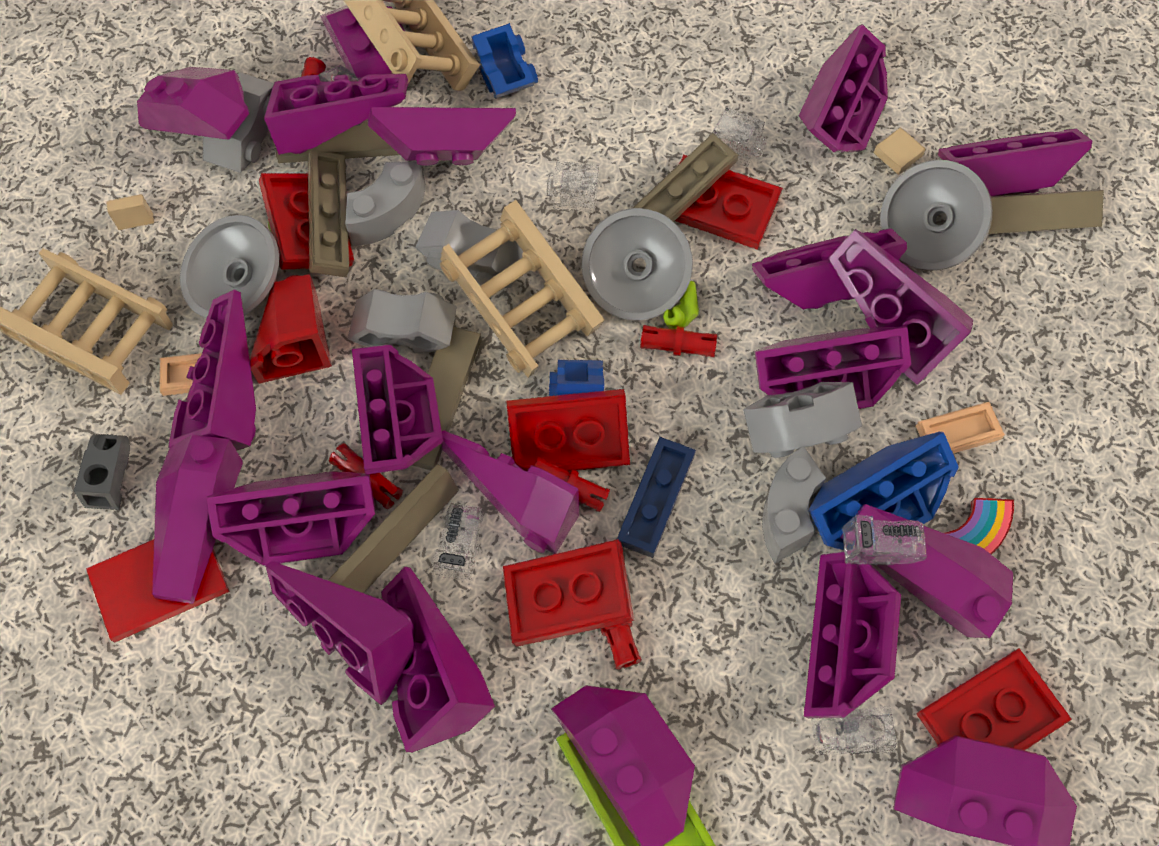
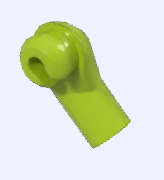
(685, 311)

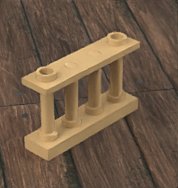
(430, 31)
(538, 257)
(78, 354)

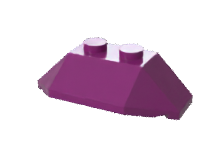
(354, 44)
(848, 94)
(194, 103)
(440, 133)
(1021, 161)
(807, 275)
(862, 356)
(394, 409)
(293, 516)
(851, 637)
(631, 759)
(987, 793)

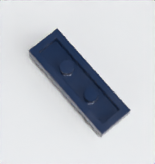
(656, 497)

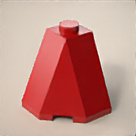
(290, 332)

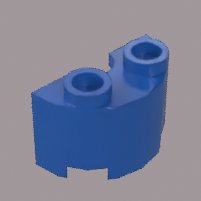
(502, 61)
(577, 377)

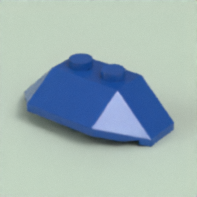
(898, 479)

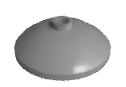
(925, 193)
(228, 257)
(610, 260)

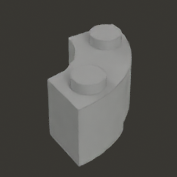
(246, 141)
(385, 204)
(461, 234)
(410, 320)
(803, 418)
(786, 508)

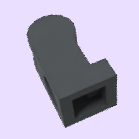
(103, 471)

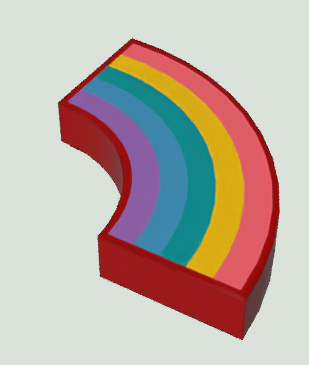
(986, 523)

